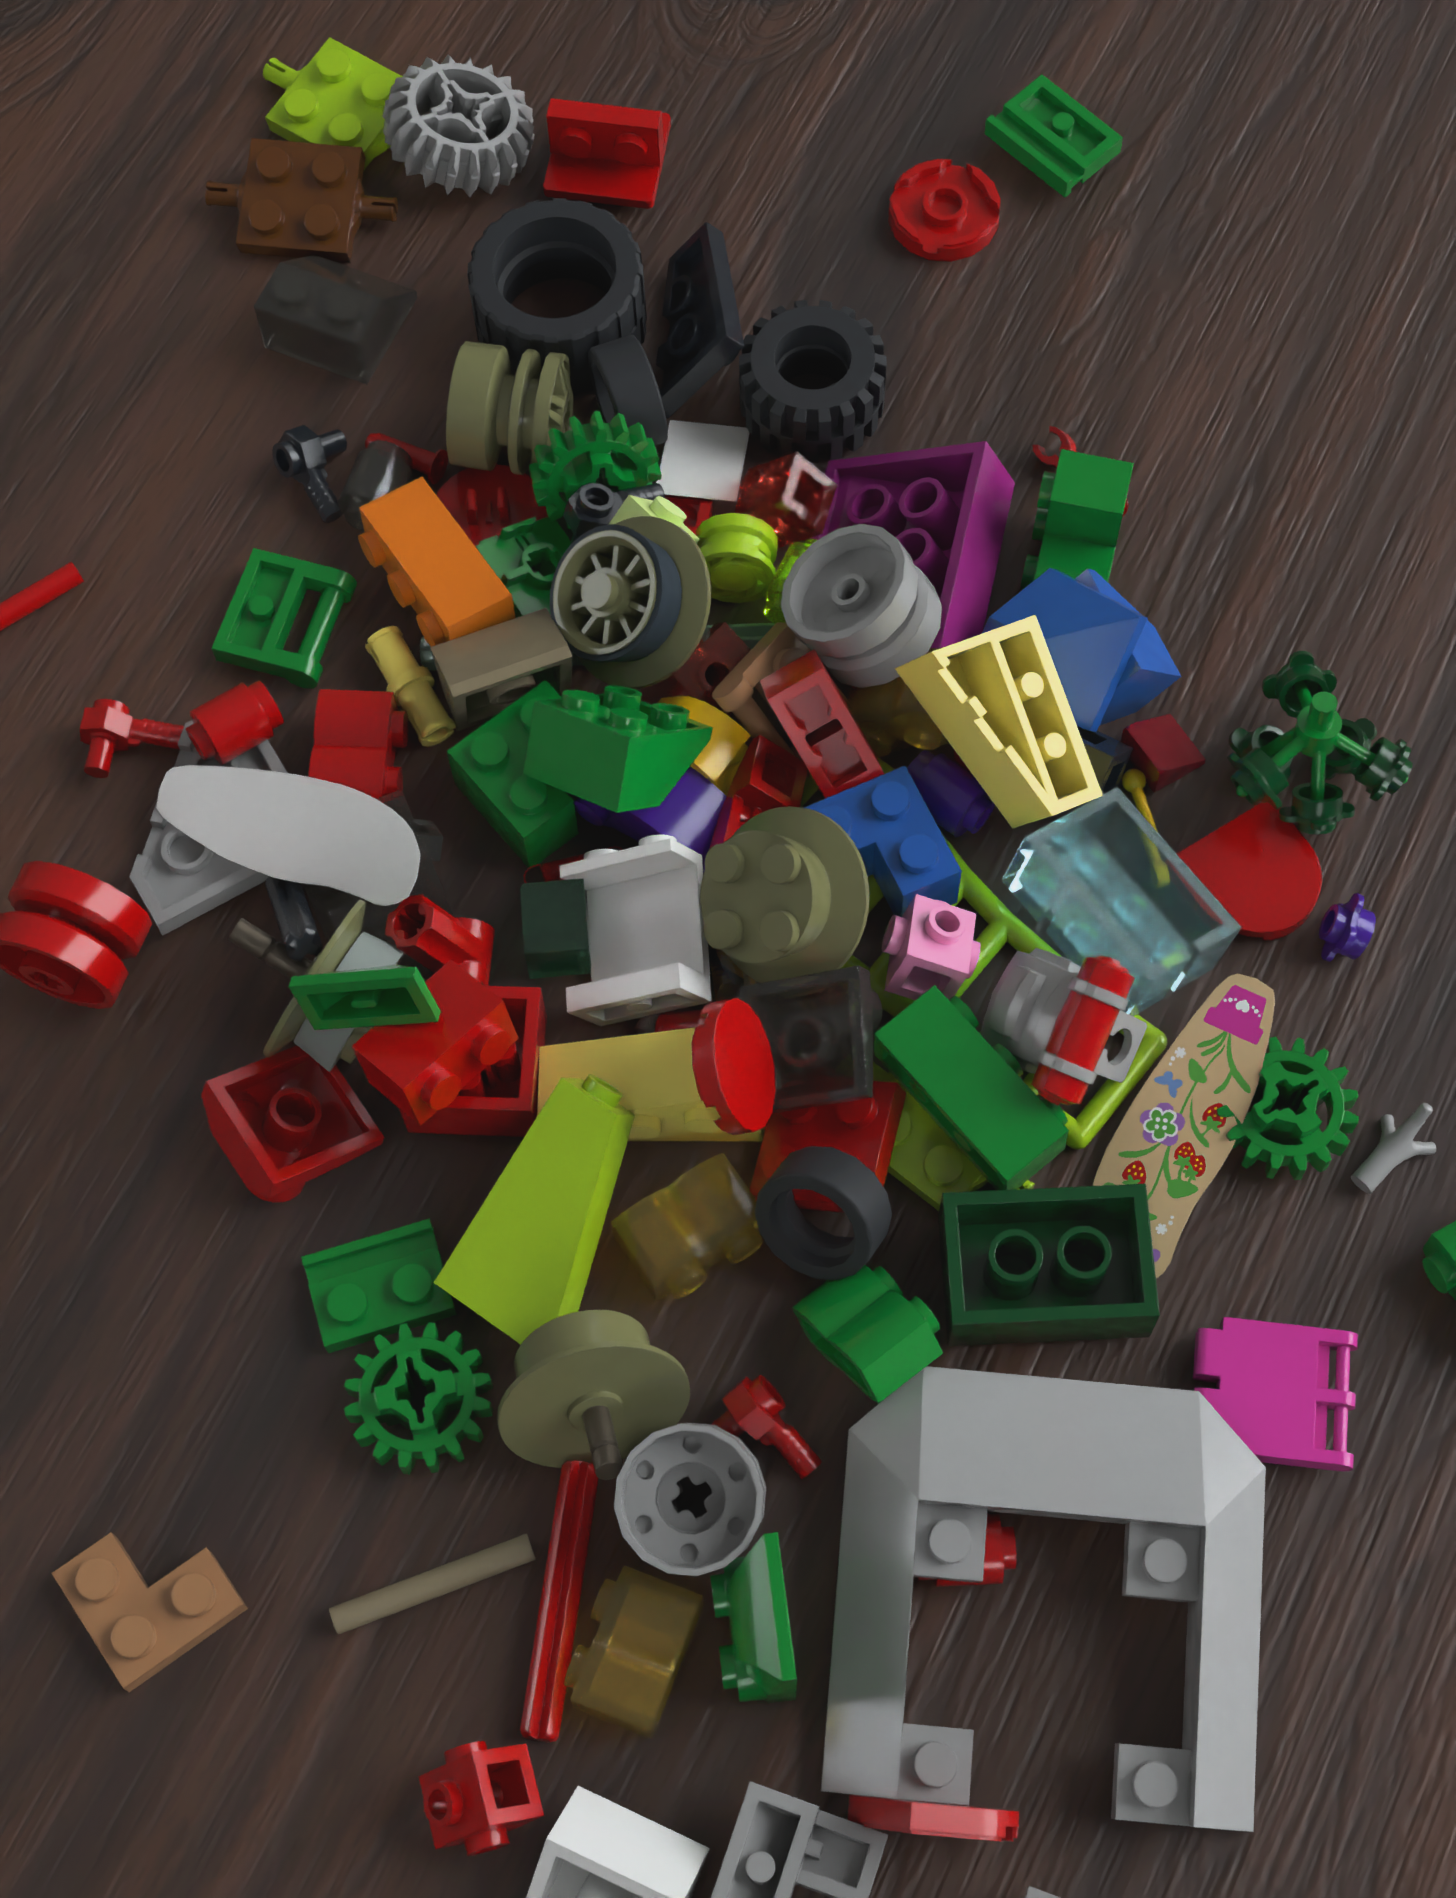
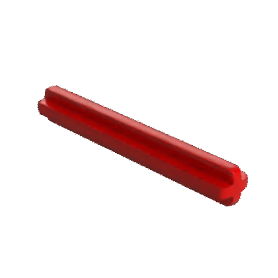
(559, 1602)

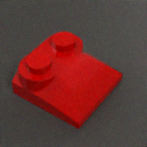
(287, 1122)

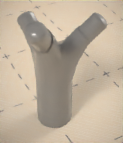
(1393, 1149)

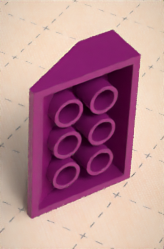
(945, 512)

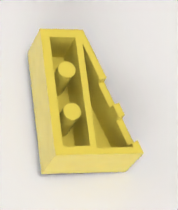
(1007, 720)
(653, 1077)

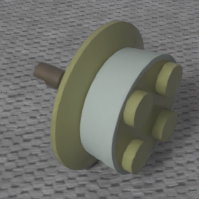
(344, 951)

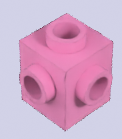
(930, 948)

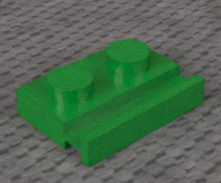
(1053, 135)
(377, 1285)

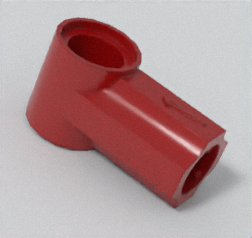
(436, 937)

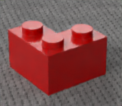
(504, 1094)

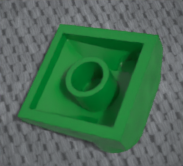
(755, 1600)

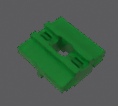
(519, 549)

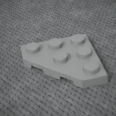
(181, 876)

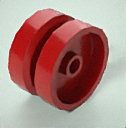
(70, 934)

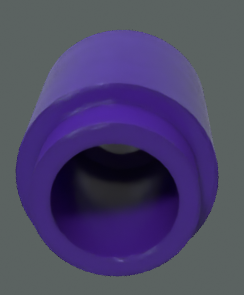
(950, 793)

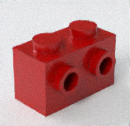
(430, 1062)

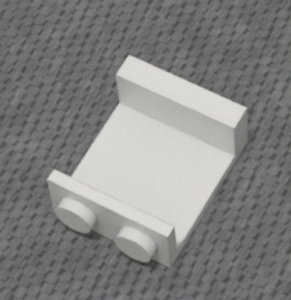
(642, 931)

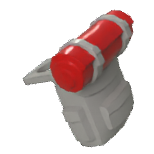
(1060, 1019)

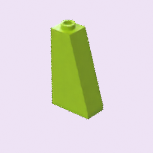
(544, 1217)

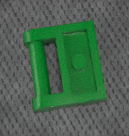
(265, 612)

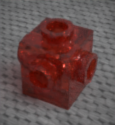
(788, 497)
(718, 648)

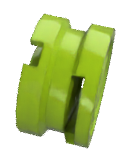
(738, 556)

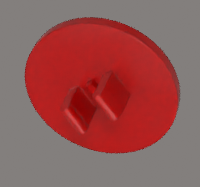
(489, 501)

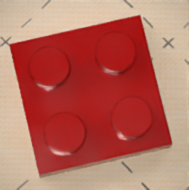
(855, 1127)

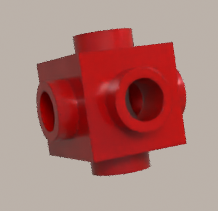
(480, 1796)

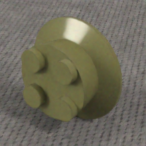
(785, 895)

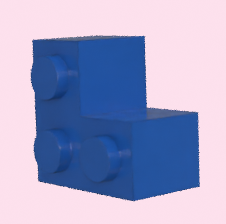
(896, 839)

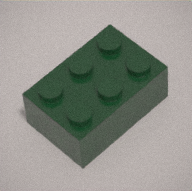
(1047, 1265)

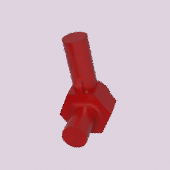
(111, 728)
(756, 1409)

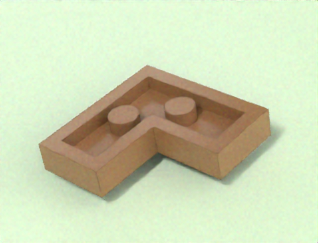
(142, 1625)

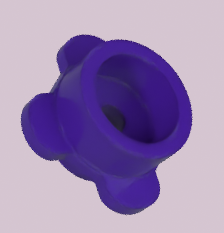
(1346, 929)

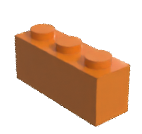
(432, 564)

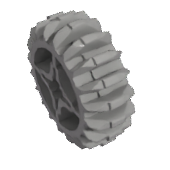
(452, 140)

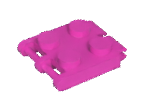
(1277, 1389)

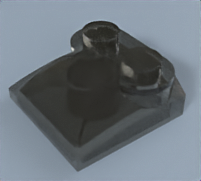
(819, 1035)

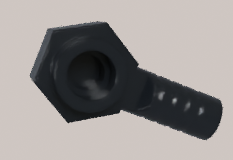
(303, 457)
(597, 505)

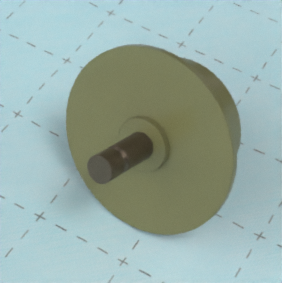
(590, 1392)

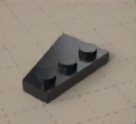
(702, 317)

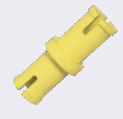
(410, 685)

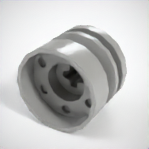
(678, 1538)

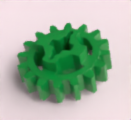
(592, 454)
(1292, 1137)
(392, 1401)

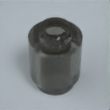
(373, 474)

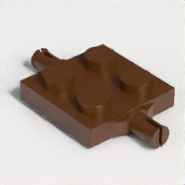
(301, 200)

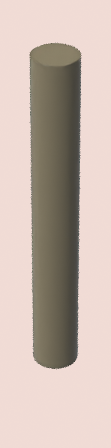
(432, 1584)

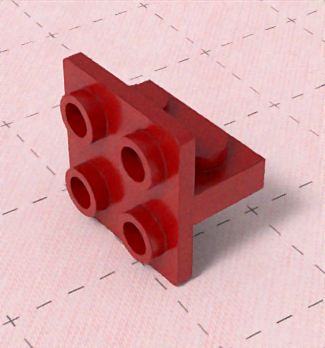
(605, 153)

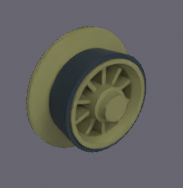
(632, 600)

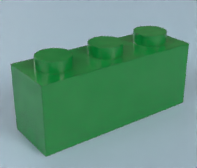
(971, 1089)

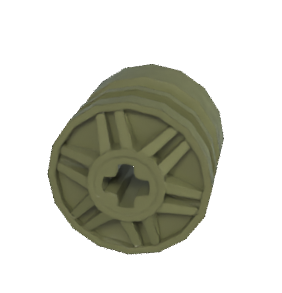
(503, 409)

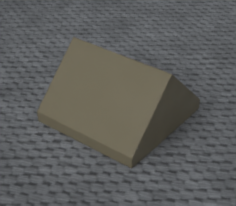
(500, 665)

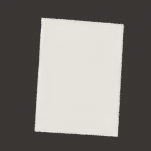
(703, 460)

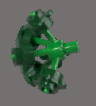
(1320, 733)

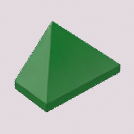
(365, 997)

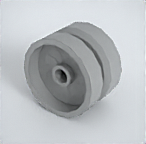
(861, 605)

